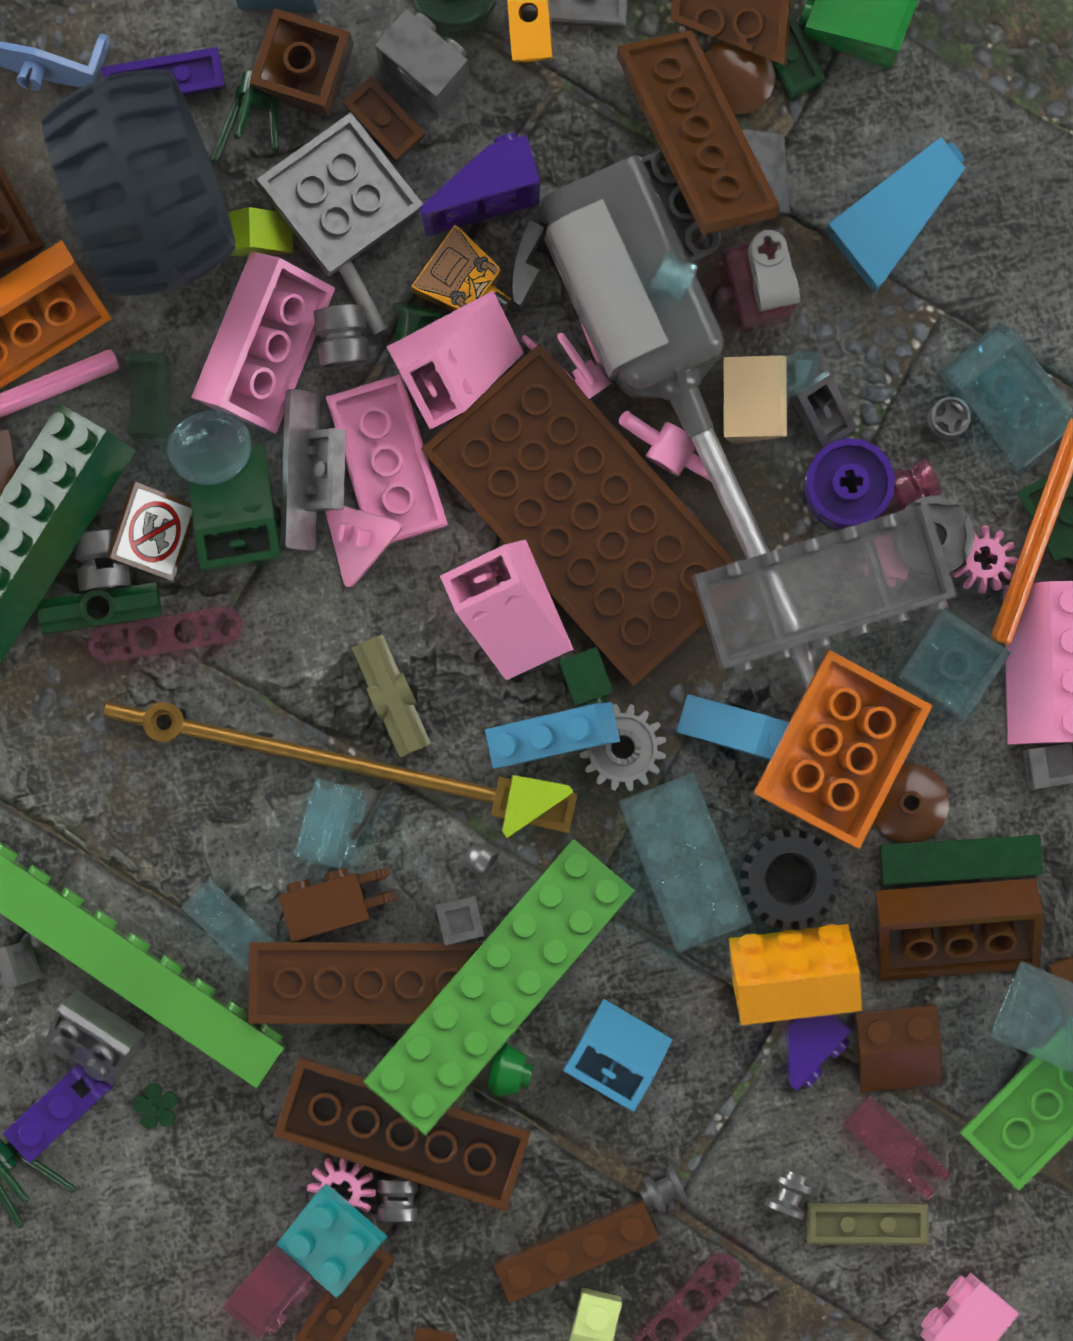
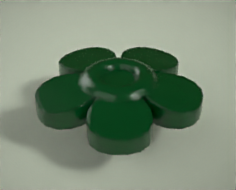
(156, 1107)

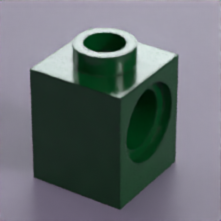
(586, 678)

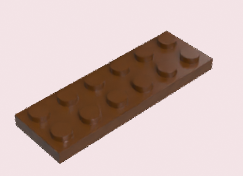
(697, 132)
(348, 981)

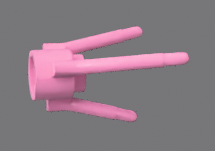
(588, 376)

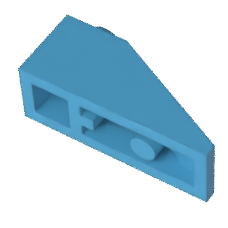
(731, 727)

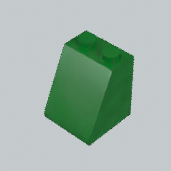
(860, 27)

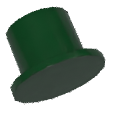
(413, 318)

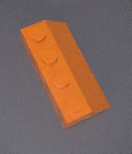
(44, 311)

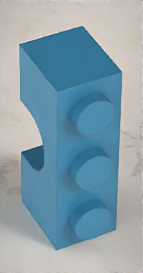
(552, 735)

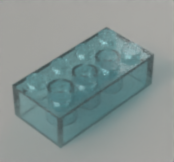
(684, 862)

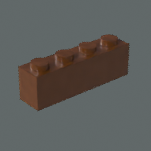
(575, 1250)

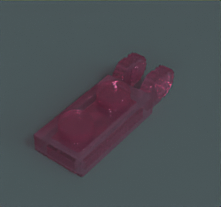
(892, 1143)

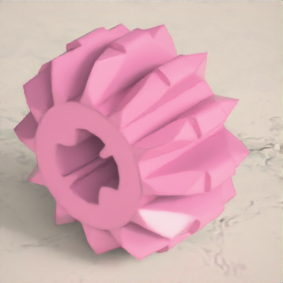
(993, 570)
(343, 1173)

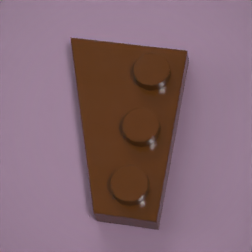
(747, 24)

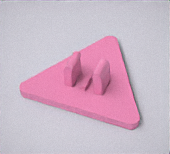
(359, 540)

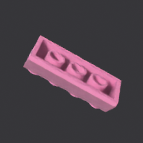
(262, 341)
(1041, 668)

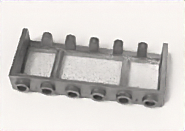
(824, 588)

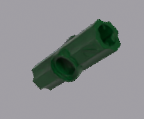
(73, 611)

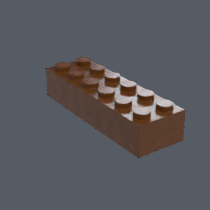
(344, 1118)

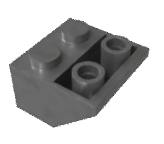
(93, 1037)

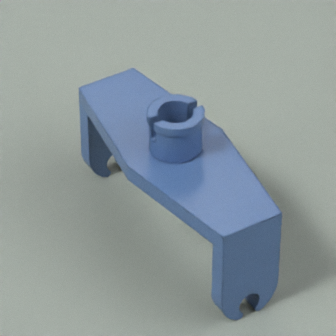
(41, 65)

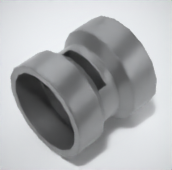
(951, 412)
(397, 1208)

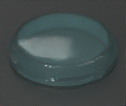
(209, 447)

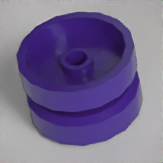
(853, 461)

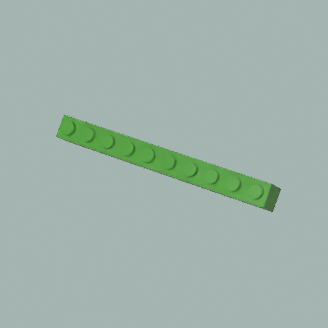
(135, 973)

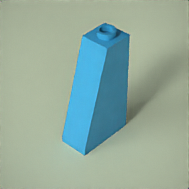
(891, 216)

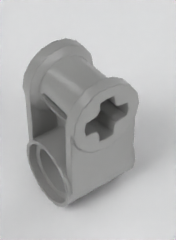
(772, 279)

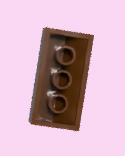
(958, 929)

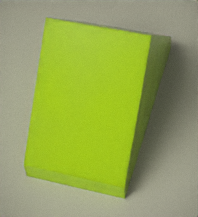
(260, 232)
(529, 800)

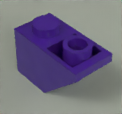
(809, 1044)

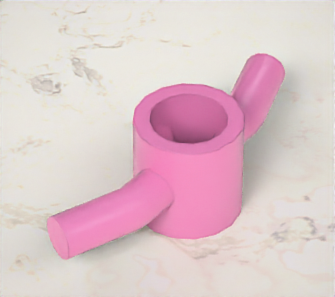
(669, 448)

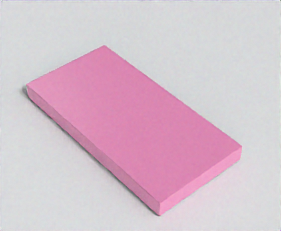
(386, 456)

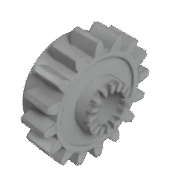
(641, 760)

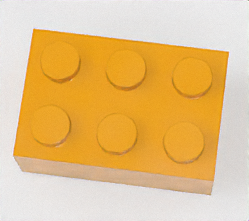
(795, 974)

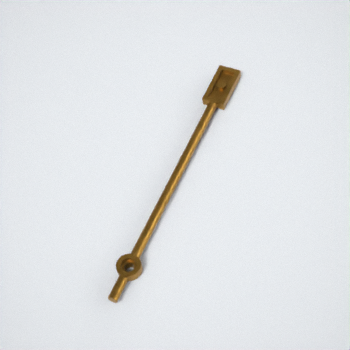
(556, 818)

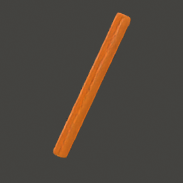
(1036, 541)

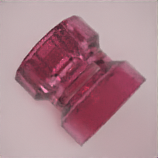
(915, 483)

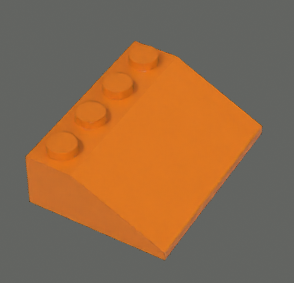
(842, 749)

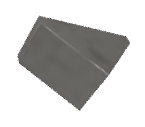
(824, 410)

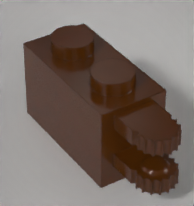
(331, 903)

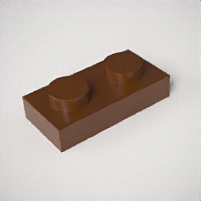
(384, 119)

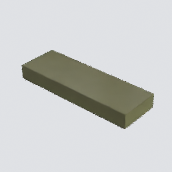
(867, 1223)

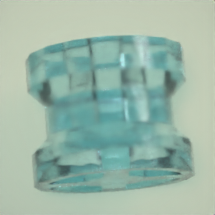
(673, 276)

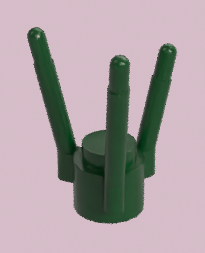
(248, 99)
(7, 1164)

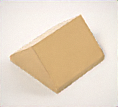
(755, 398)

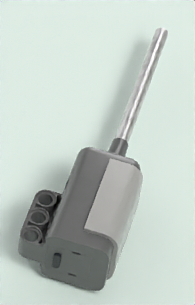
(607, 247)

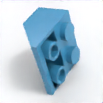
(618, 1055)

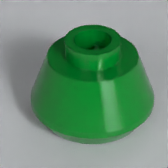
(508, 1072)

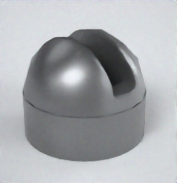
(482, 859)

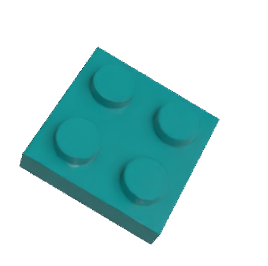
(331, 1240)

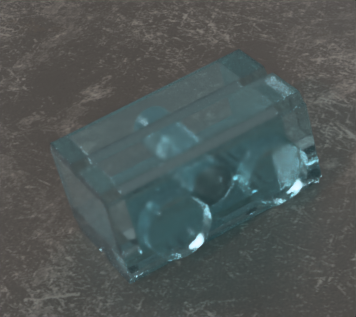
(330, 823)

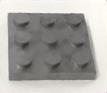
(339, 194)

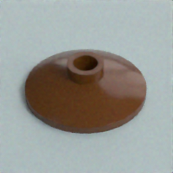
(930, 813)

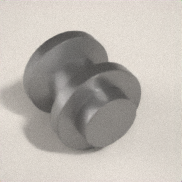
(662, 1192)
(789, 1193)

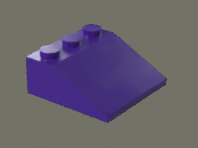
(489, 186)

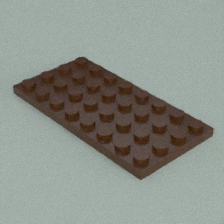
(592, 510)

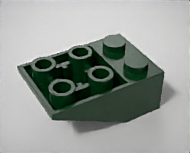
(237, 518)

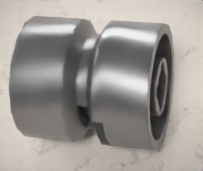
(341, 335)
(94, 548)

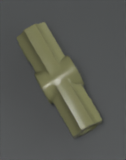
(391, 696)

